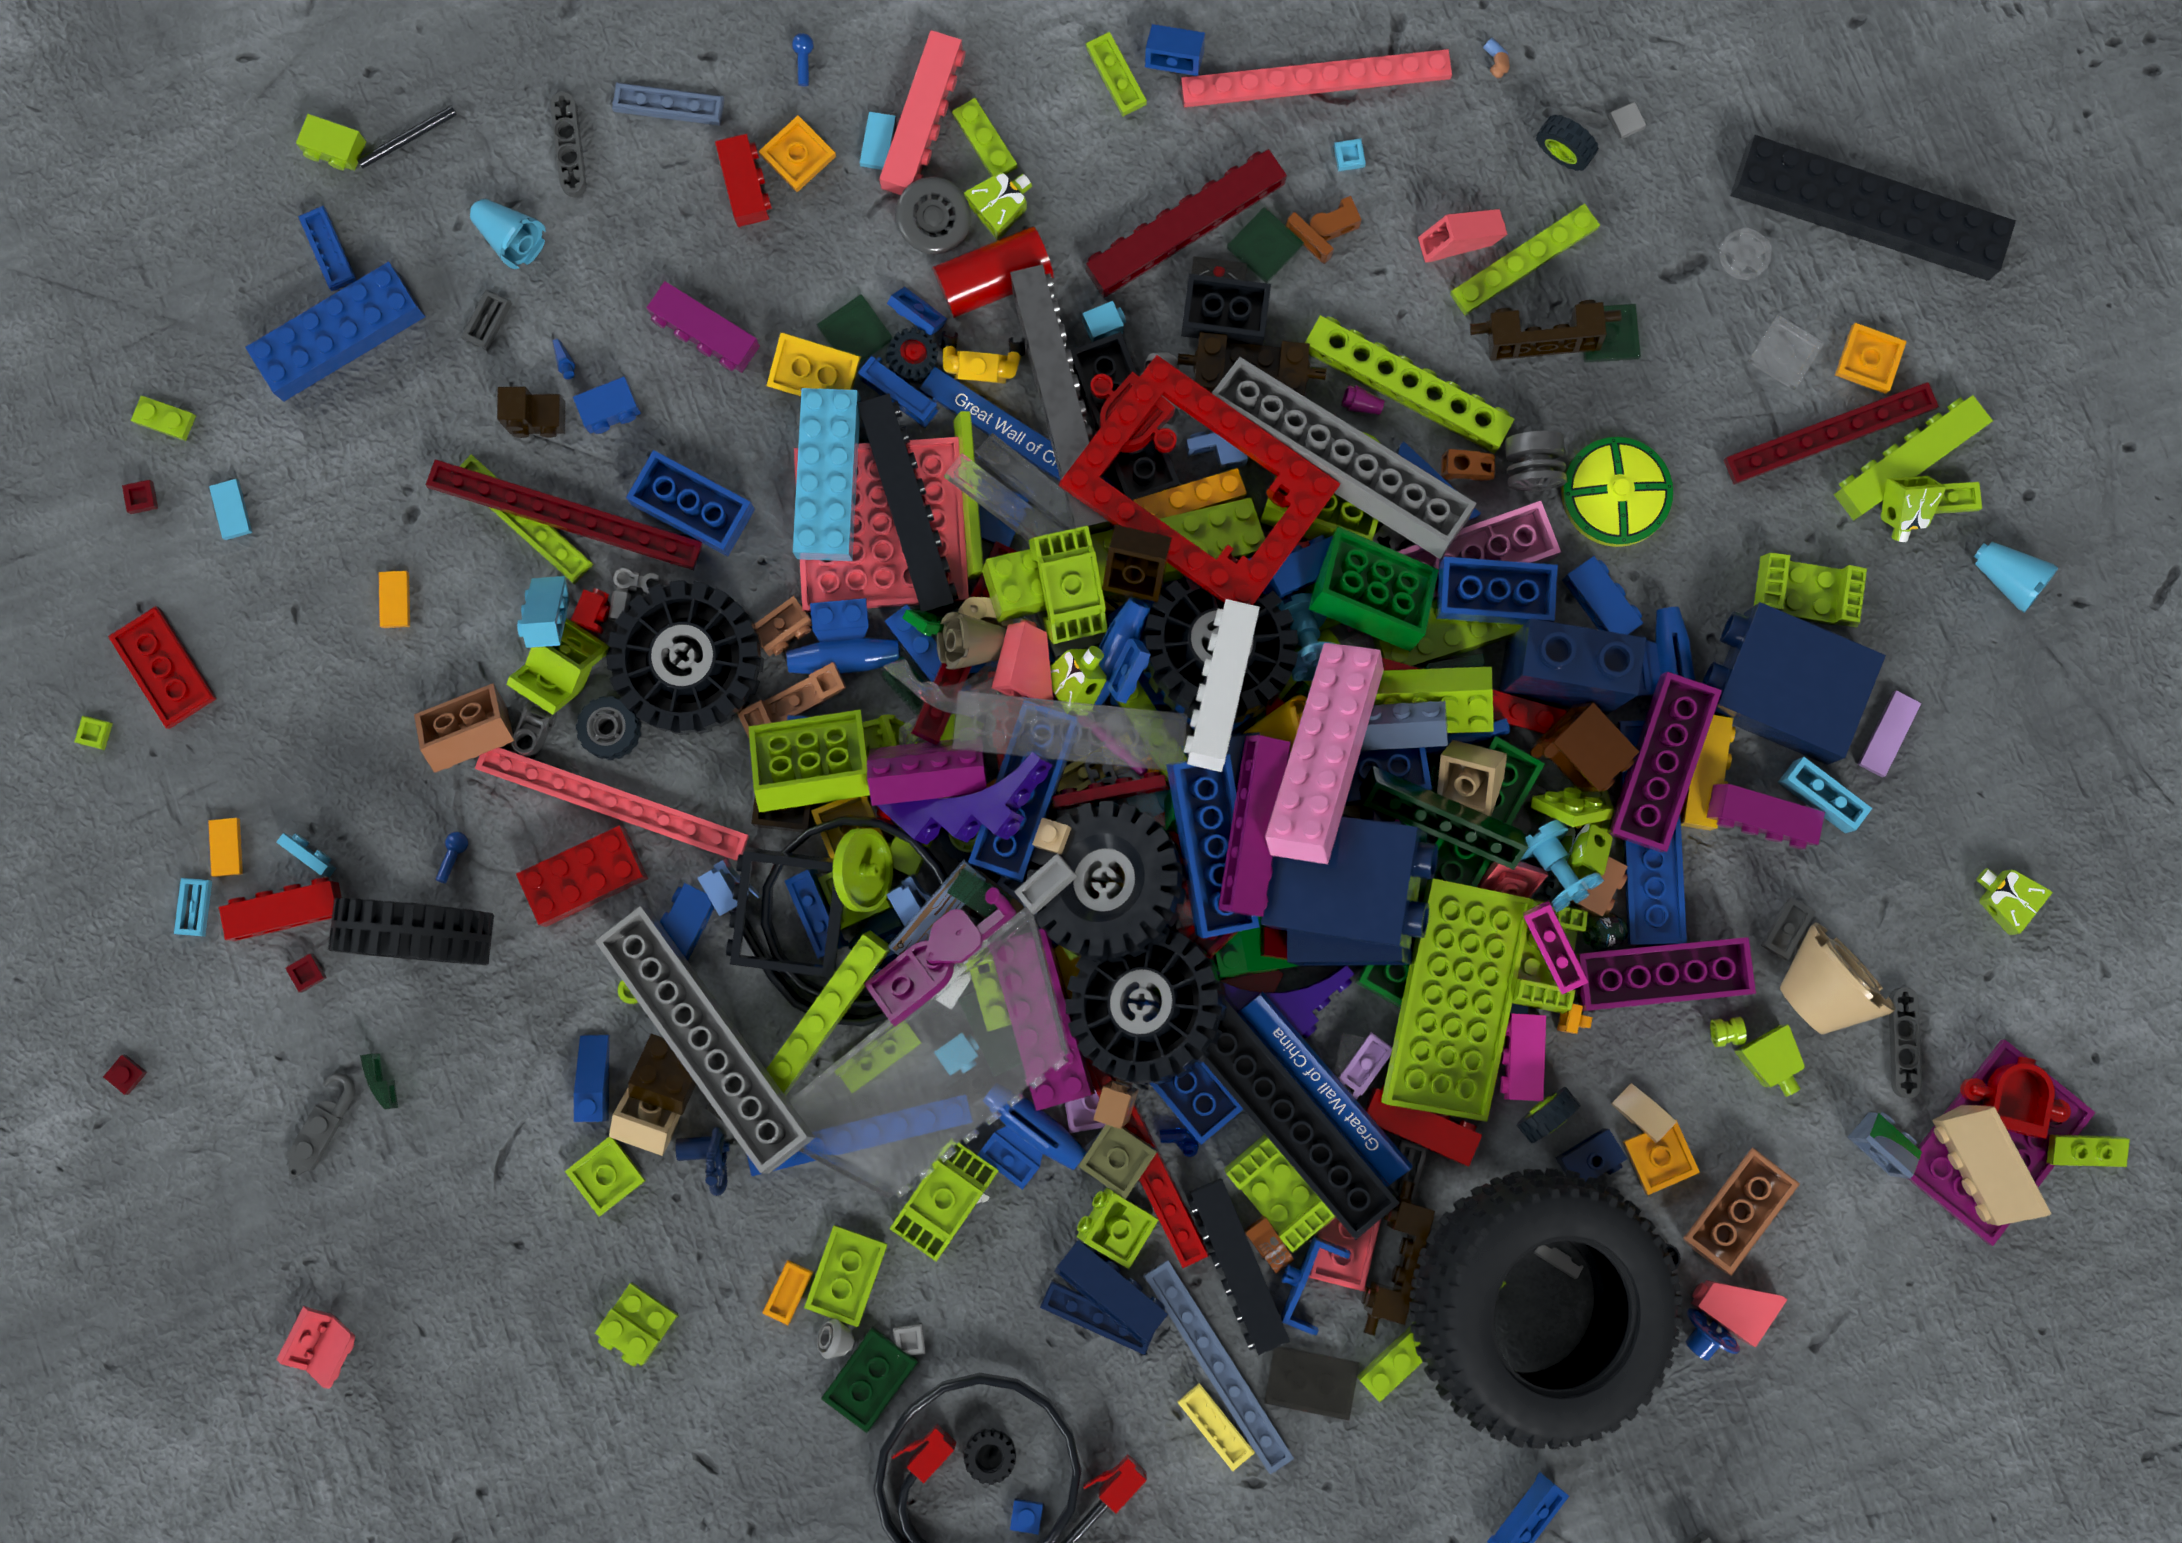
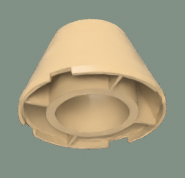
(1832, 985)

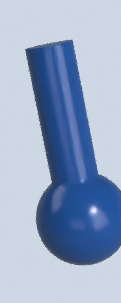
(803, 45)
(455, 844)

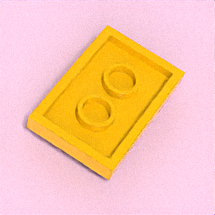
(811, 365)

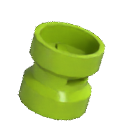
(1728, 1031)

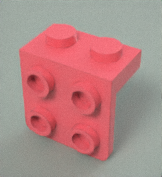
(317, 1345)

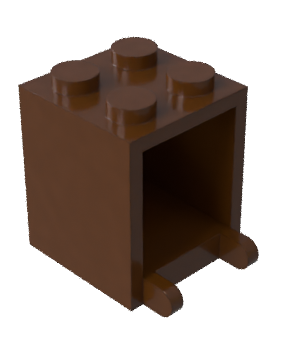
(1586, 748)

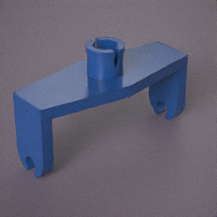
(1298, 1280)

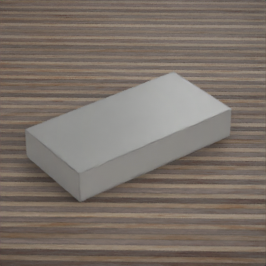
(1045, 884)

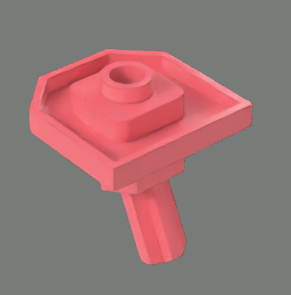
(1521, 881)

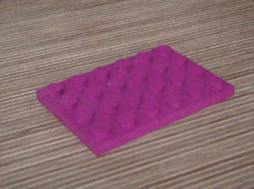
(1943, 1182)

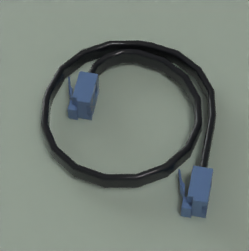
(905, 899)

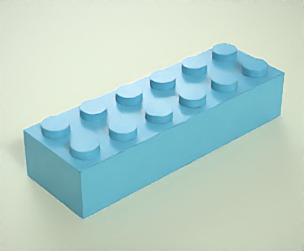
(826, 474)

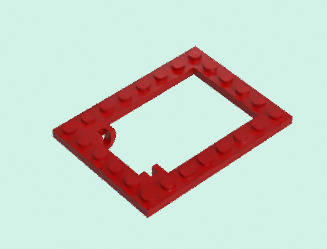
(1224, 577)

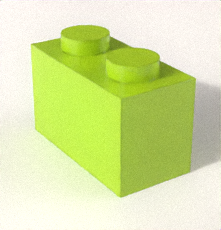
(330, 142)

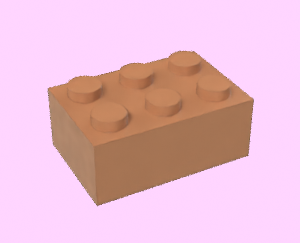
(463, 728)

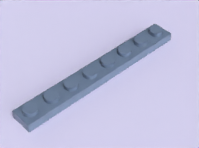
(1219, 1367)

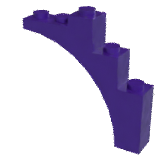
(962, 816)
(1298, 1003)

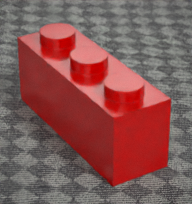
(743, 180)

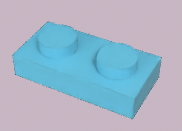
(298, 847)

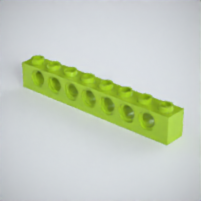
(1414, 397)

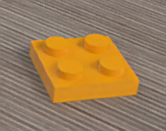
(797, 153)
(1870, 358)
(1661, 1162)

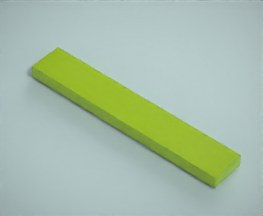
(540, 536)
(973, 542)

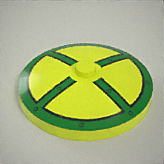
(1617, 491)

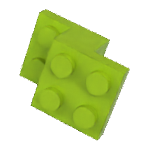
(559, 672)

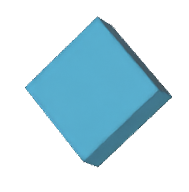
(1349, 154)

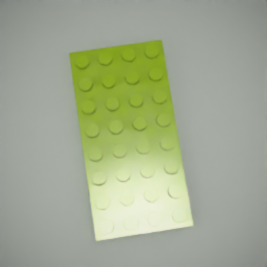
(1457, 1001)

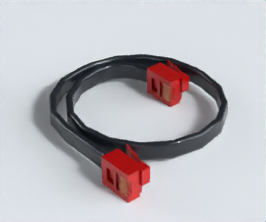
(1120, 1486)

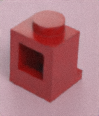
(591, 610)

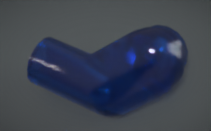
(1182, 1139)

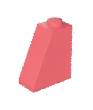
(1462, 234)
(1024, 663)
(1738, 1309)

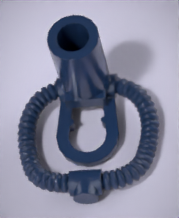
(712, 1149)

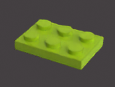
(846, 1275)

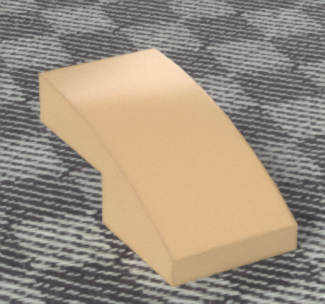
(1644, 1112)

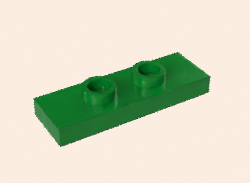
(925, 622)

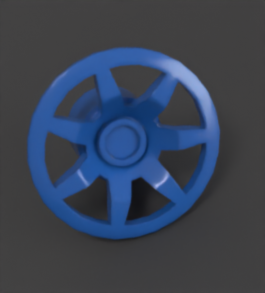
(1705, 1339)

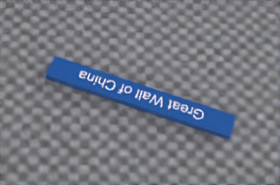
(993, 420)
(1326, 1088)

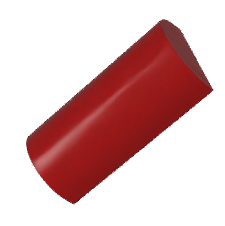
(985, 272)

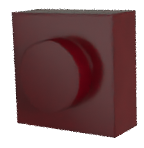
(140, 496)
(305, 973)
(125, 1074)

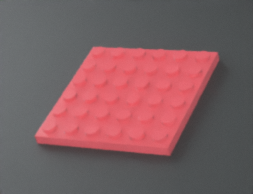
(878, 559)

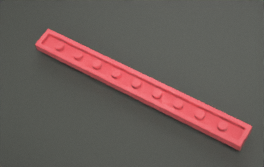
(1316, 78)
(613, 802)

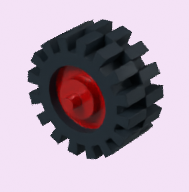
(912, 354)

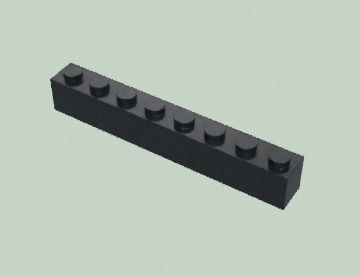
(906, 504)

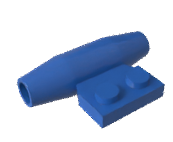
(842, 640)
(1124, 652)
(1668, 653)
(1027, 1135)

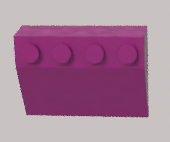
(923, 772)

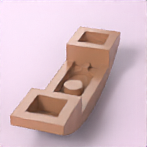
(795, 700)

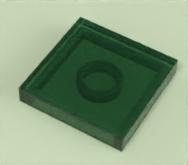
(1265, 245)
(855, 329)
(1620, 339)

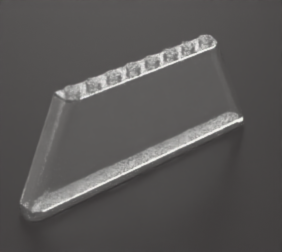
(942, 1070)

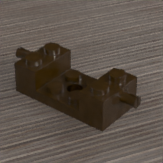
(1583, 334)
(1217, 356)
(1393, 1302)

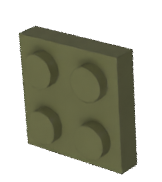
(1118, 1159)

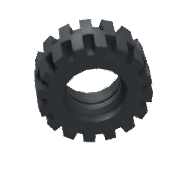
(995, 1474)

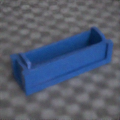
(909, 399)
(812, 908)
(1531, 1513)

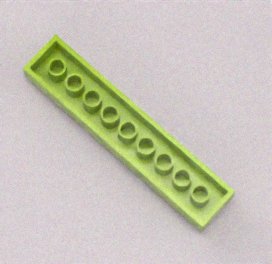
(1016, 581)

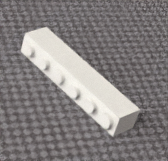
(1223, 685)

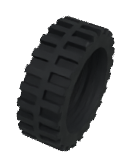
(411, 931)

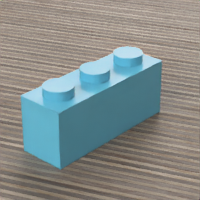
(544, 612)
(1825, 794)

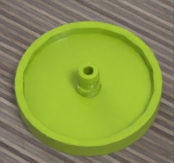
(862, 869)

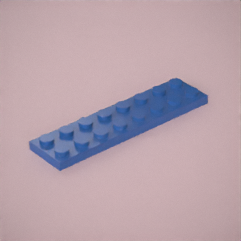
(1653, 881)

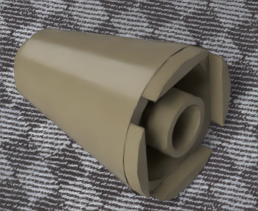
(968, 641)

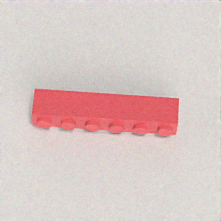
(922, 112)

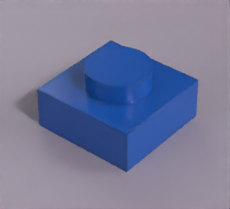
(1026, 1516)

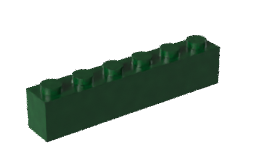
(1443, 817)

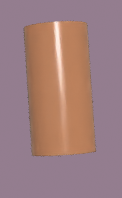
(1740, 1212)

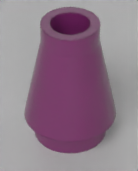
(1359, 400)

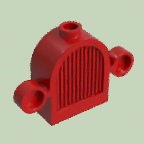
(1153, 424)
(2021, 1097)

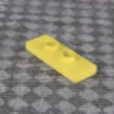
(1216, 1427)

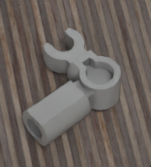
(626, 581)

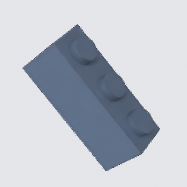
(1407, 726)

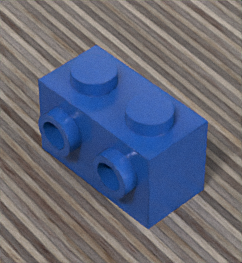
(1180, 47)
(607, 406)

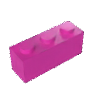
(1555, 947)
(1524, 1058)

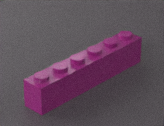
(1248, 855)

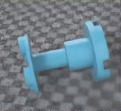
(1307, 626)
(1553, 856)

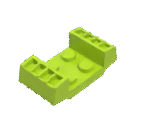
(1070, 584)
(1811, 590)
(1535, 981)
(1279, 1193)
(943, 1201)

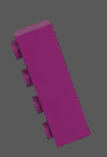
(703, 327)
(1765, 815)

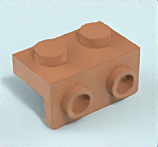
(783, 626)

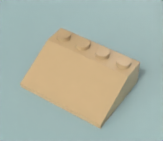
(1990, 1165)

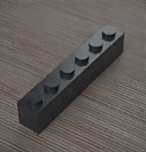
(1239, 1266)

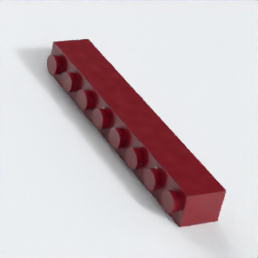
(1185, 223)

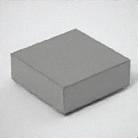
(1627, 120)
(910, 1339)

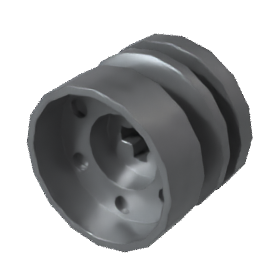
(1535, 461)

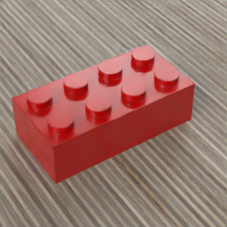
(582, 876)

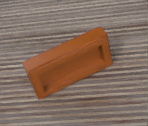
(1312, 240)

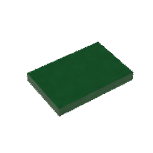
(869, 1380)

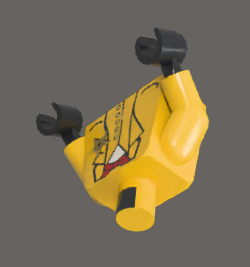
(981, 366)

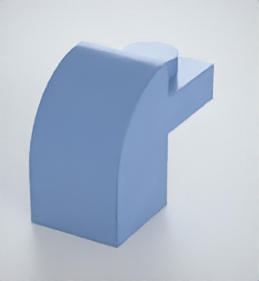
(1226, 454)

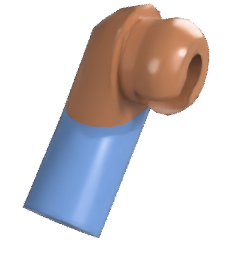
(1500, 56)

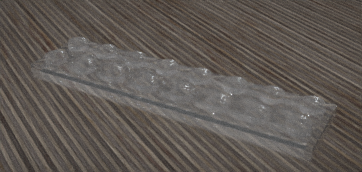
(1068, 731)

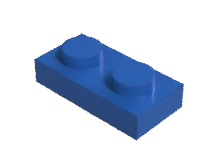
(917, 311)

